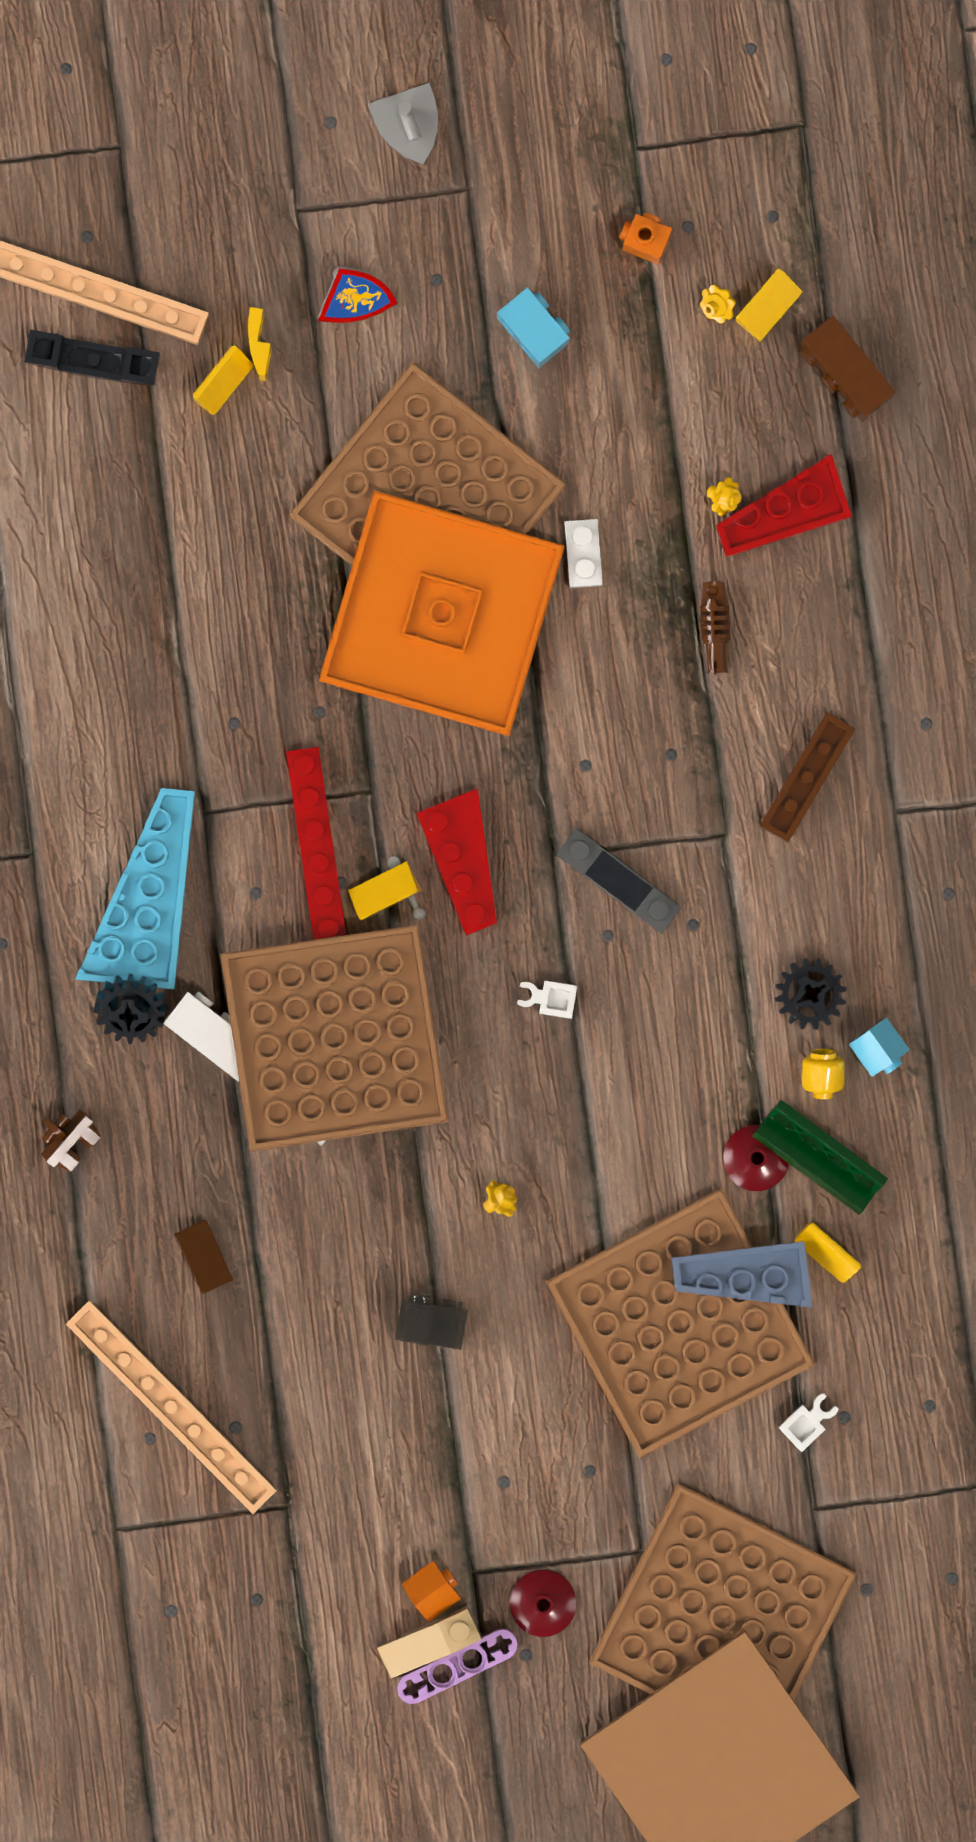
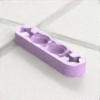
(459, 1670)

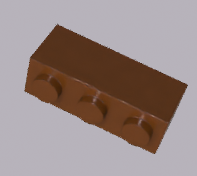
(846, 369)

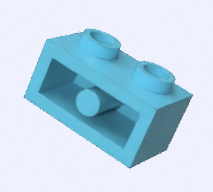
(534, 327)

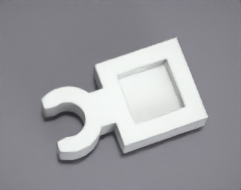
(554, 999)
(803, 1425)

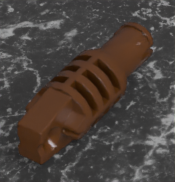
(715, 625)

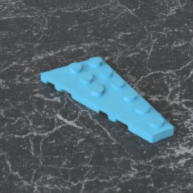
(146, 910)

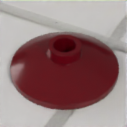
(741, 1169)
(541, 1585)

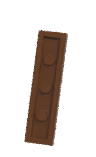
(807, 777)

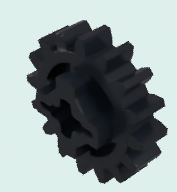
(818, 1008)
(117, 1016)

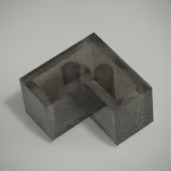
(431, 1322)

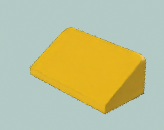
(768, 305)
(222, 380)
(384, 890)
(828, 1252)

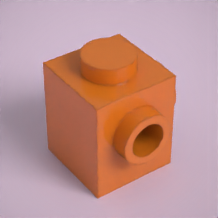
(645, 237)
(432, 1590)

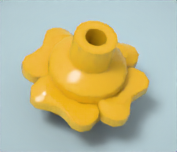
(717, 303)
(724, 496)
(500, 1199)

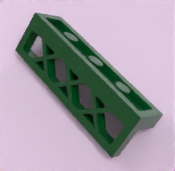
(819, 1157)

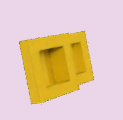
(259, 350)

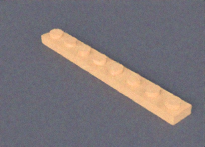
(102, 293)
(171, 1407)

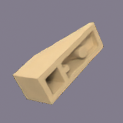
(430, 1642)

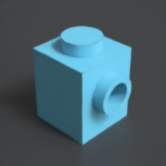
(880, 1048)

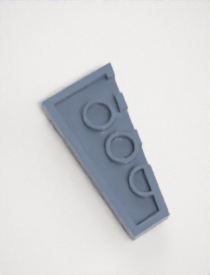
(755, 1273)

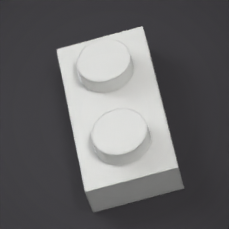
(583, 553)

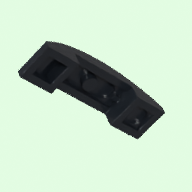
(92, 359)

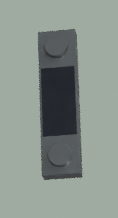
(618, 881)

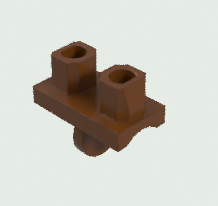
(64, 1134)

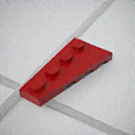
(796, 507)
(460, 851)

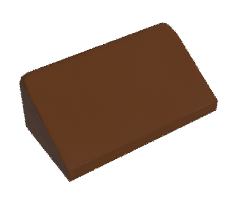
(204, 1257)

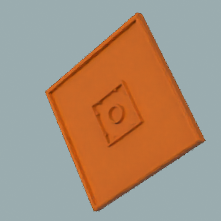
(441, 613)

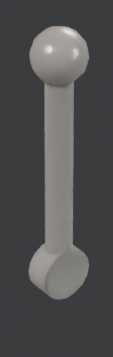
(418, 912)

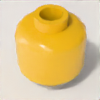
(823, 1073)

